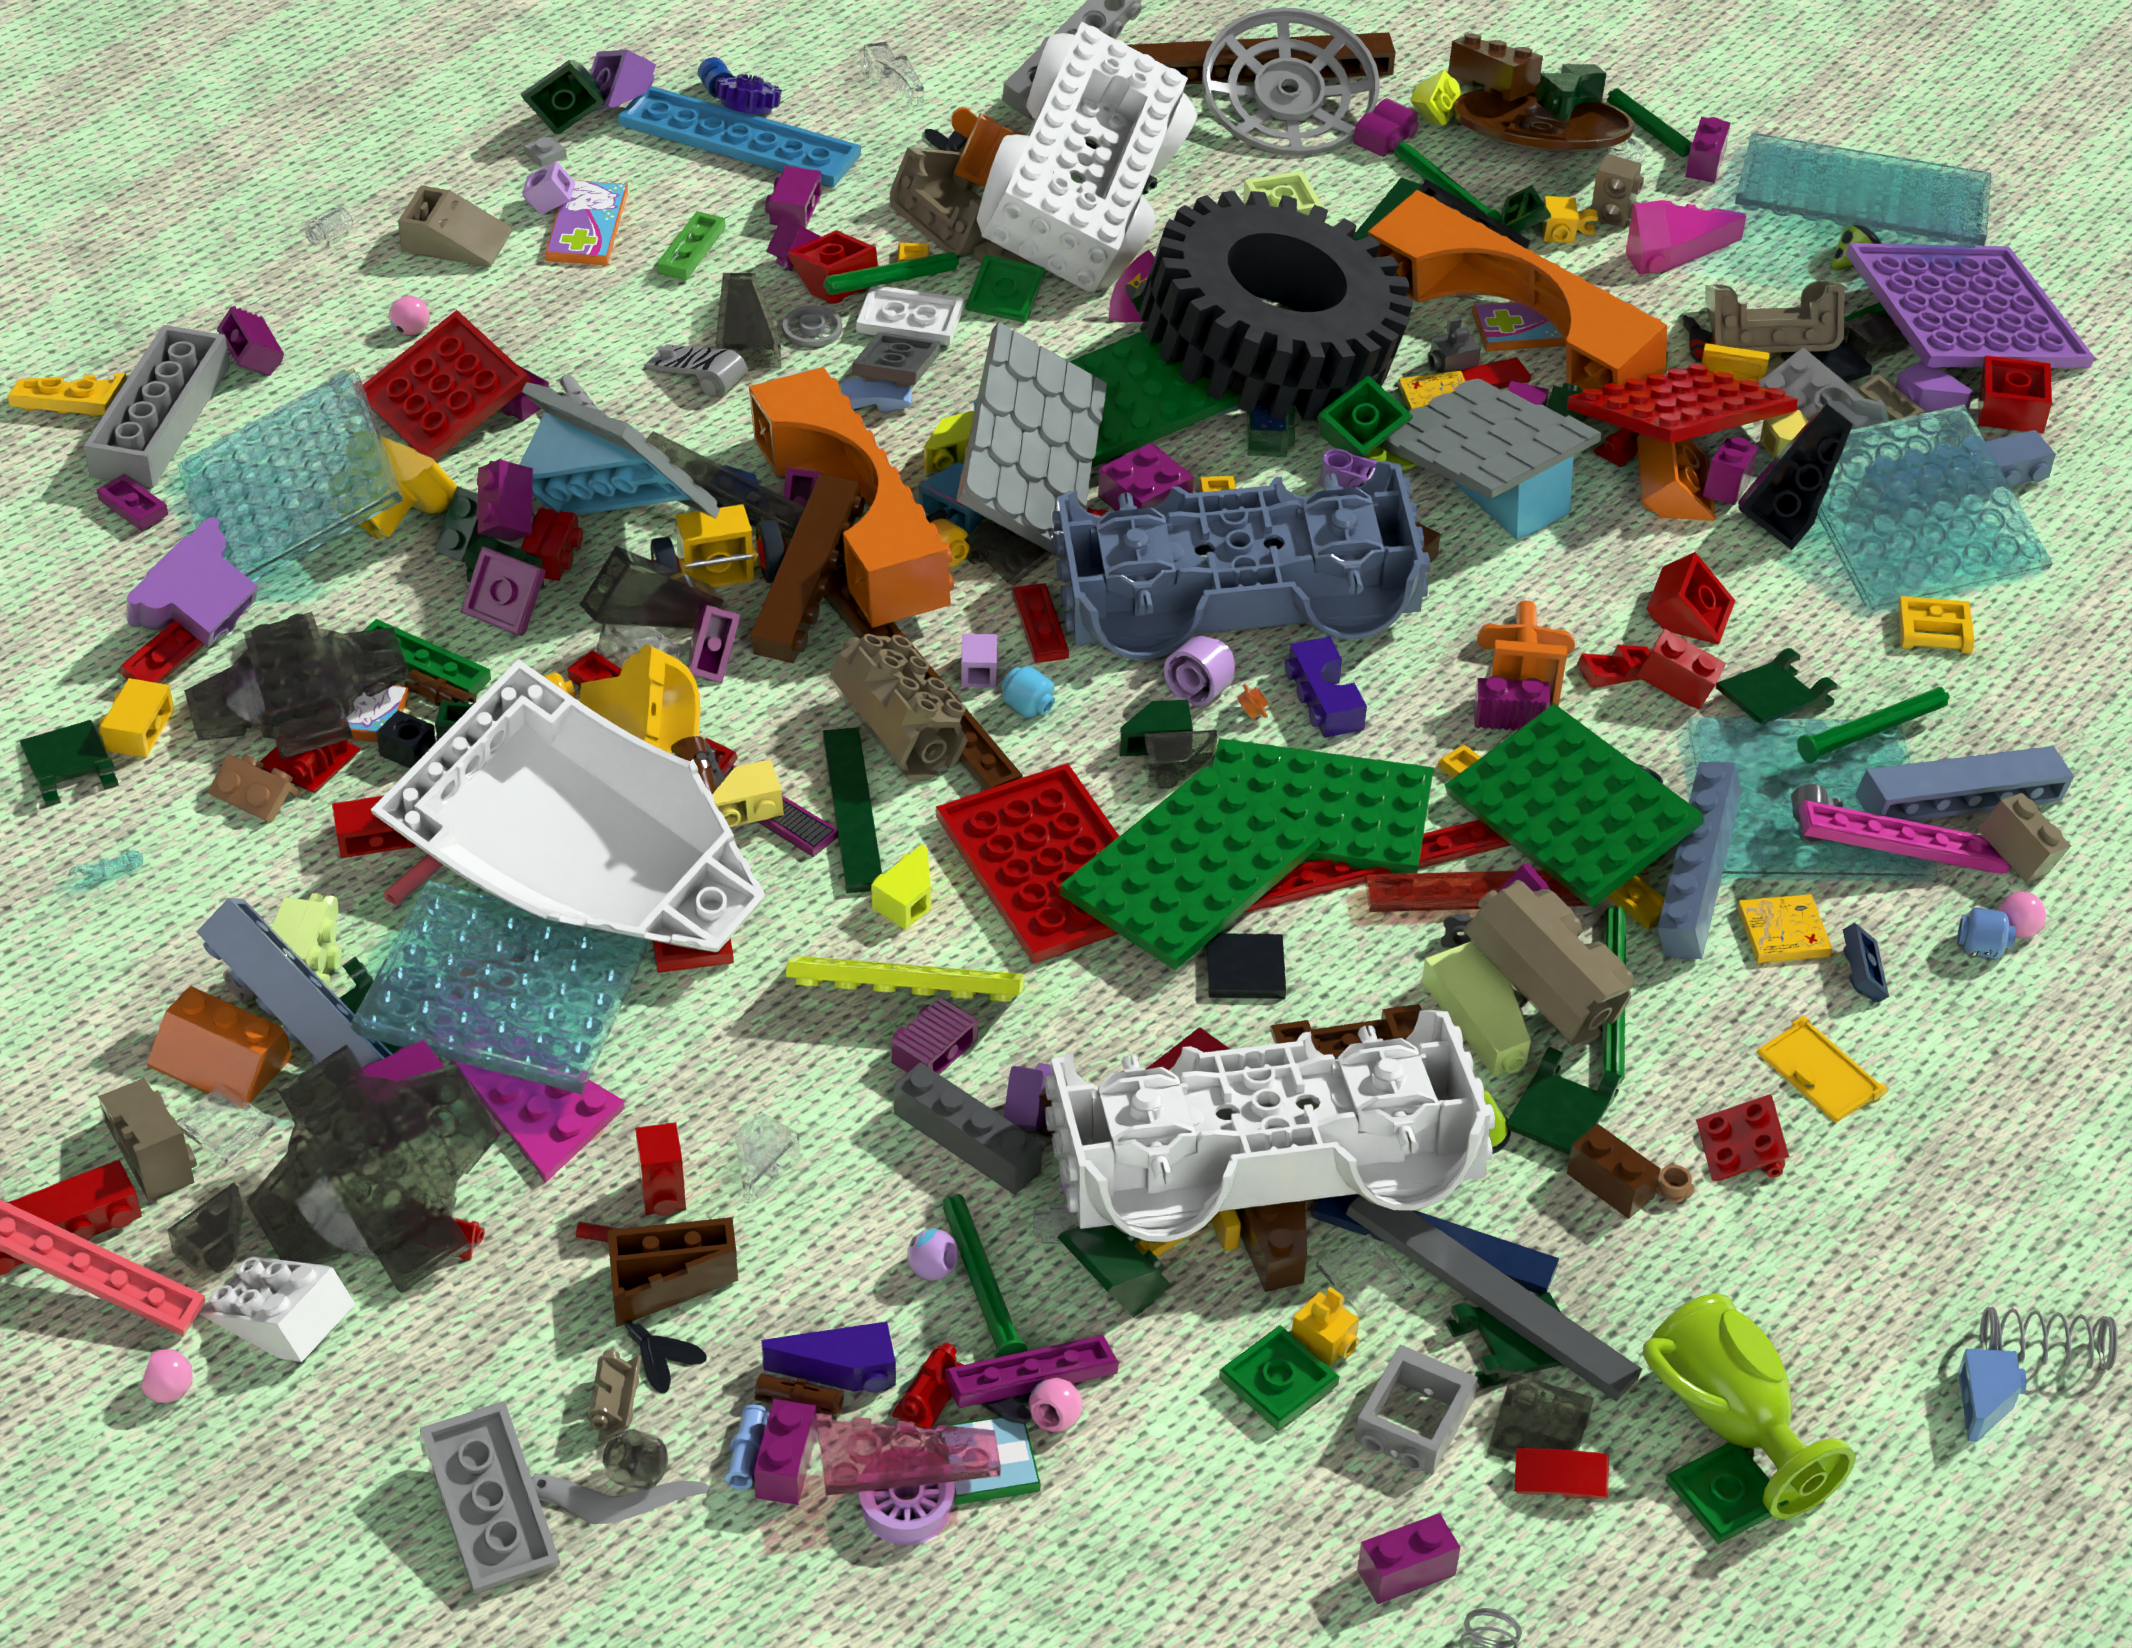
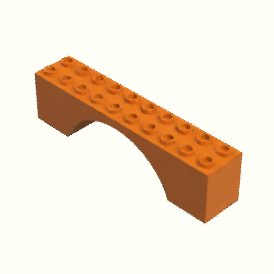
(1452, 253)
(893, 552)

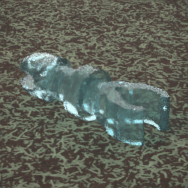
(107, 868)

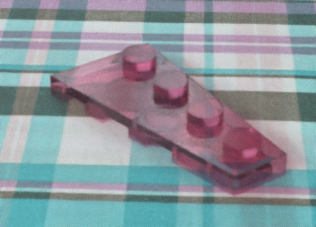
(880, 1457)

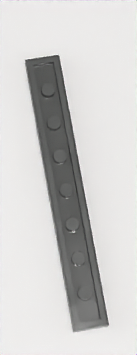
(1499, 1296)

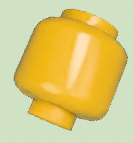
(955, 537)

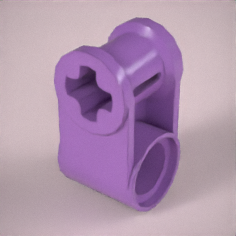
(1349, 468)

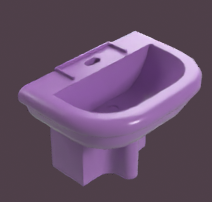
(193, 588)

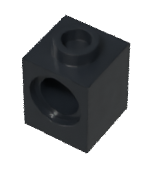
(405, 739)

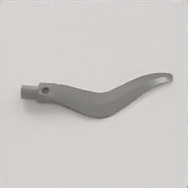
(606, 1509)

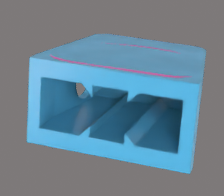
(942, 491)

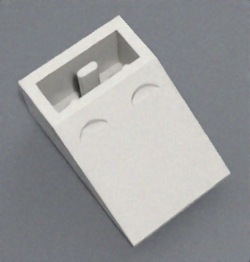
(280, 1305)

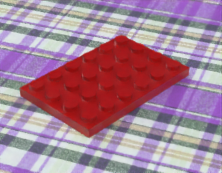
(1682, 403)
(1024, 845)

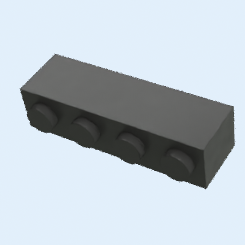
(967, 1128)

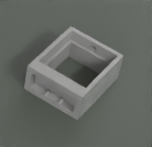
(1431, 1379)

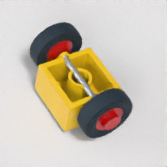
(721, 548)

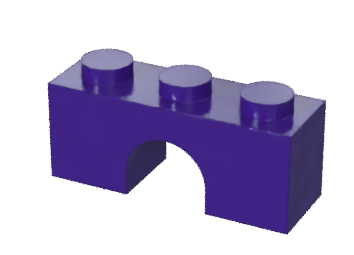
(1316, 670)

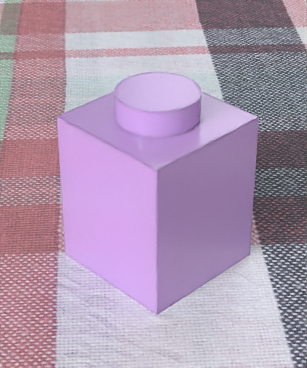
(979, 660)

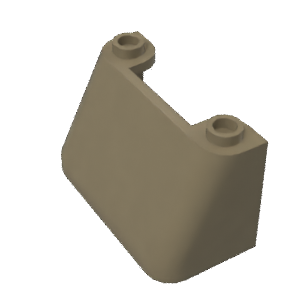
(937, 200)
(1812, 326)

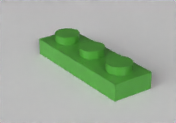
(691, 245)

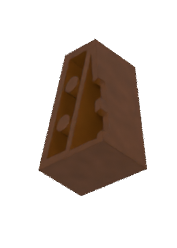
(1495, 65)
(1276, 1242)
(669, 1264)

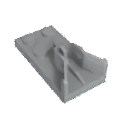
(1815, 384)
(489, 1497)

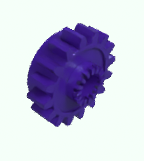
(748, 94)

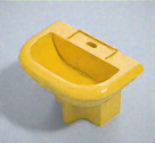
(422, 486)
(650, 698)

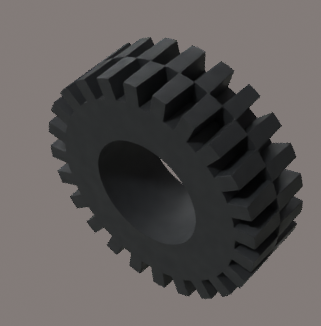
(1209, 315)

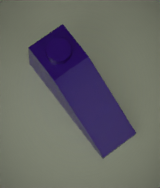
(841, 1357)

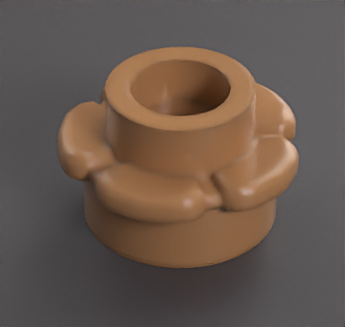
(1678, 1176)

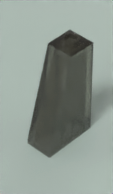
(746, 322)
(646, 594)

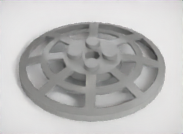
(1289, 72)

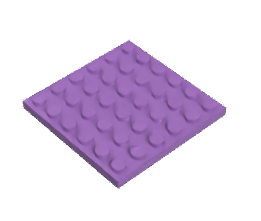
(1967, 305)

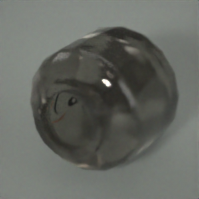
(635, 1459)

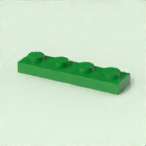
(437, 661)

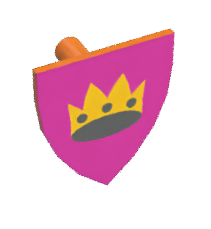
(1121, 307)

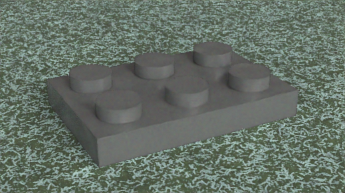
(895, 359)

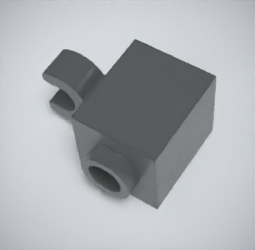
(1453, 350)

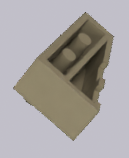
(148, 1138)

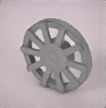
(812, 326)

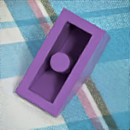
(1932, 388)

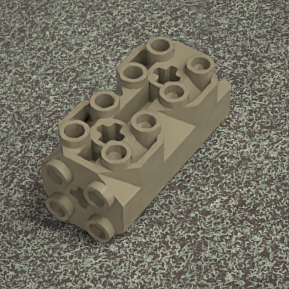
(903, 712)
(1539, 952)

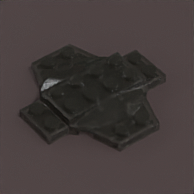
(296, 684)
(373, 1167)

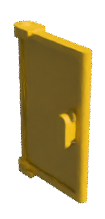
(1837, 1080)

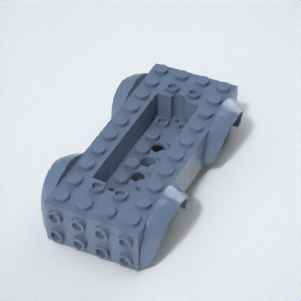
(1145, 588)

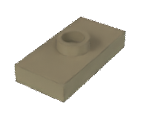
(1896, 403)

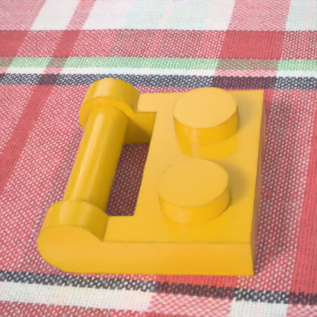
(1935, 616)

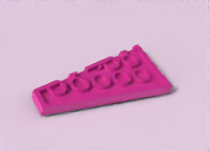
(543, 1119)

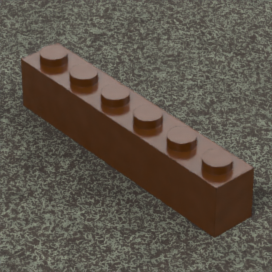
(807, 569)

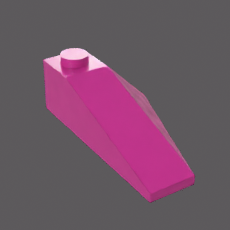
(1672, 235)

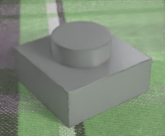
(545, 151)

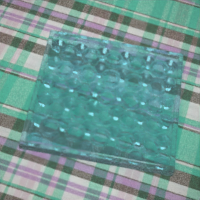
(293, 477)
(1925, 511)
(1769, 769)
(501, 988)

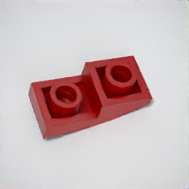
(1562, 1473)

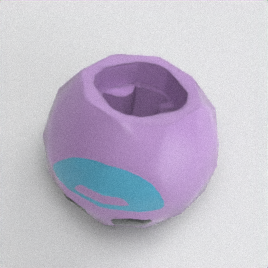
(932, 1254)

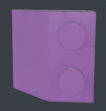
(621, 76)

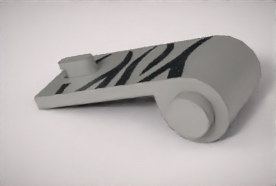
(715, 368)

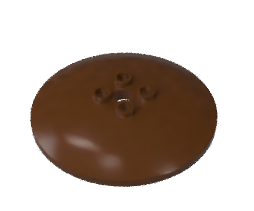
(1530, 126)

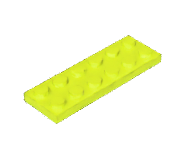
(890, 976)

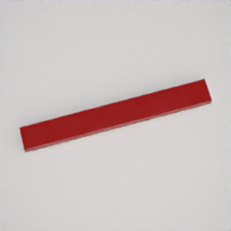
(1436, 848)

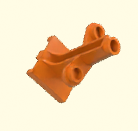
(982, 145)
(1528, 649)

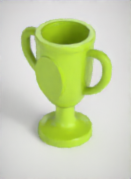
(1742, 1393)

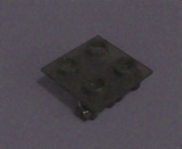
(1005, 551)
(1539, 1418)

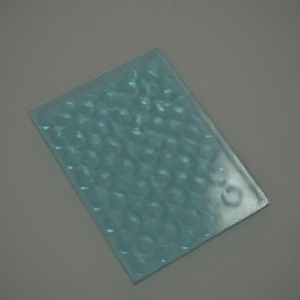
(1865, 190)

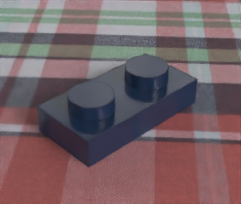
(1865, 963)

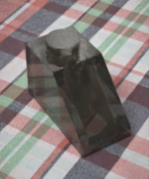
(1874, 337)
(1177, 756)
(210, 1234)

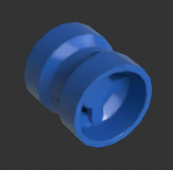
(710, 71)

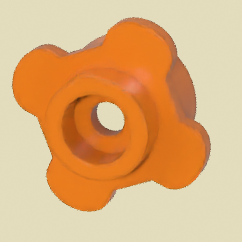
(1253, 702)

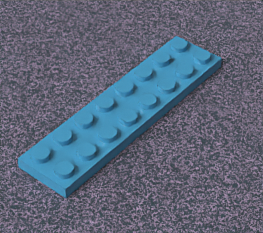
(738, 134)

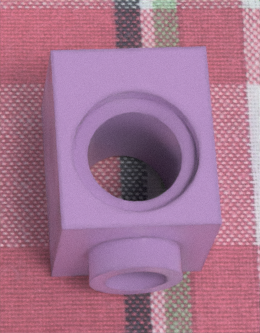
(548, 188)

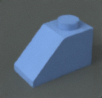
(1989, 1388)

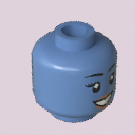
(1985, 933)

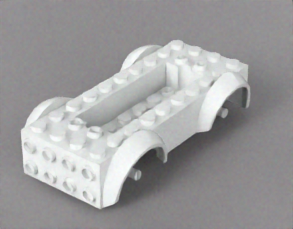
(1137, 117)
(1270, 1128)

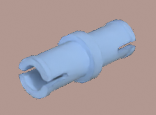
(746, 1447)

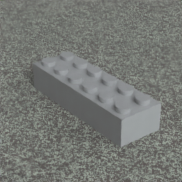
(157, 405)

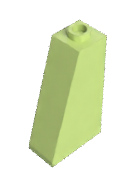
(1481, 1005)

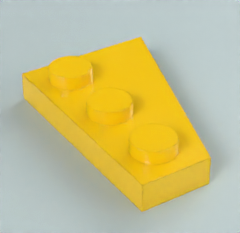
(54, 394)

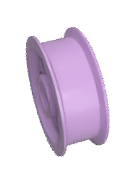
(911, 1519)

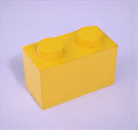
(136, 718)

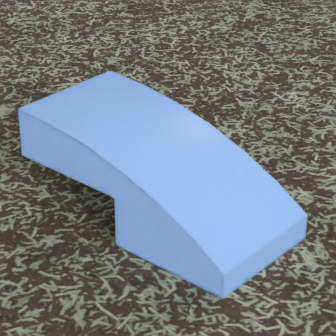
(882, 393)

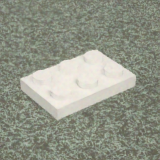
(910, 314)

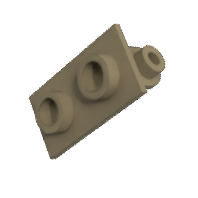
(612, 1408)

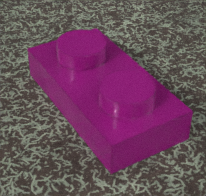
(132, 502)

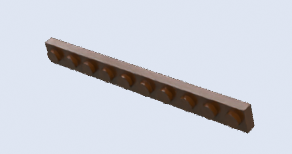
(981, 754)

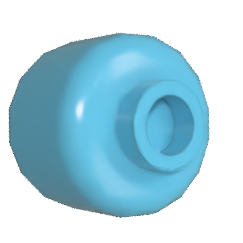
(1028, 692)

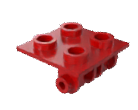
(314, 767)
(1744, 1139)

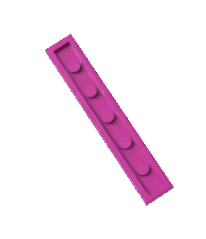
(1900, 837)

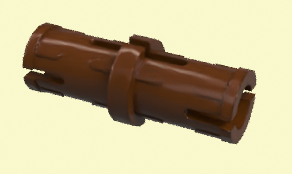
(437, 689)
(826, 1400)

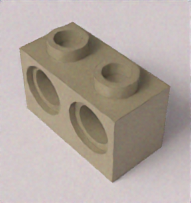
(1616, 190)

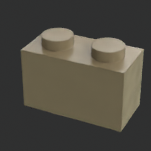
(2024, 837)

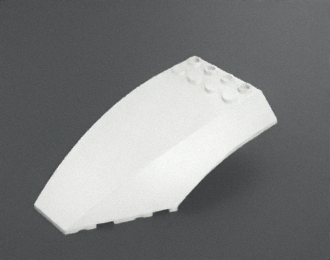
(575, 819)

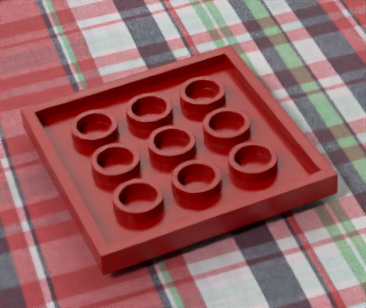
(444, 386)

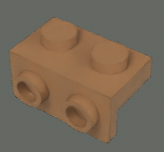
(252, 788)

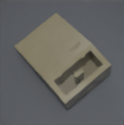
(451, 228)

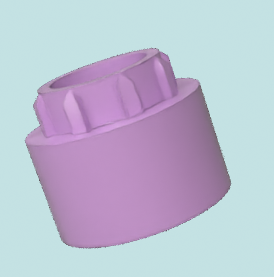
(1197, 665)

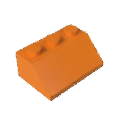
(1674, 479)
(216, 1044)

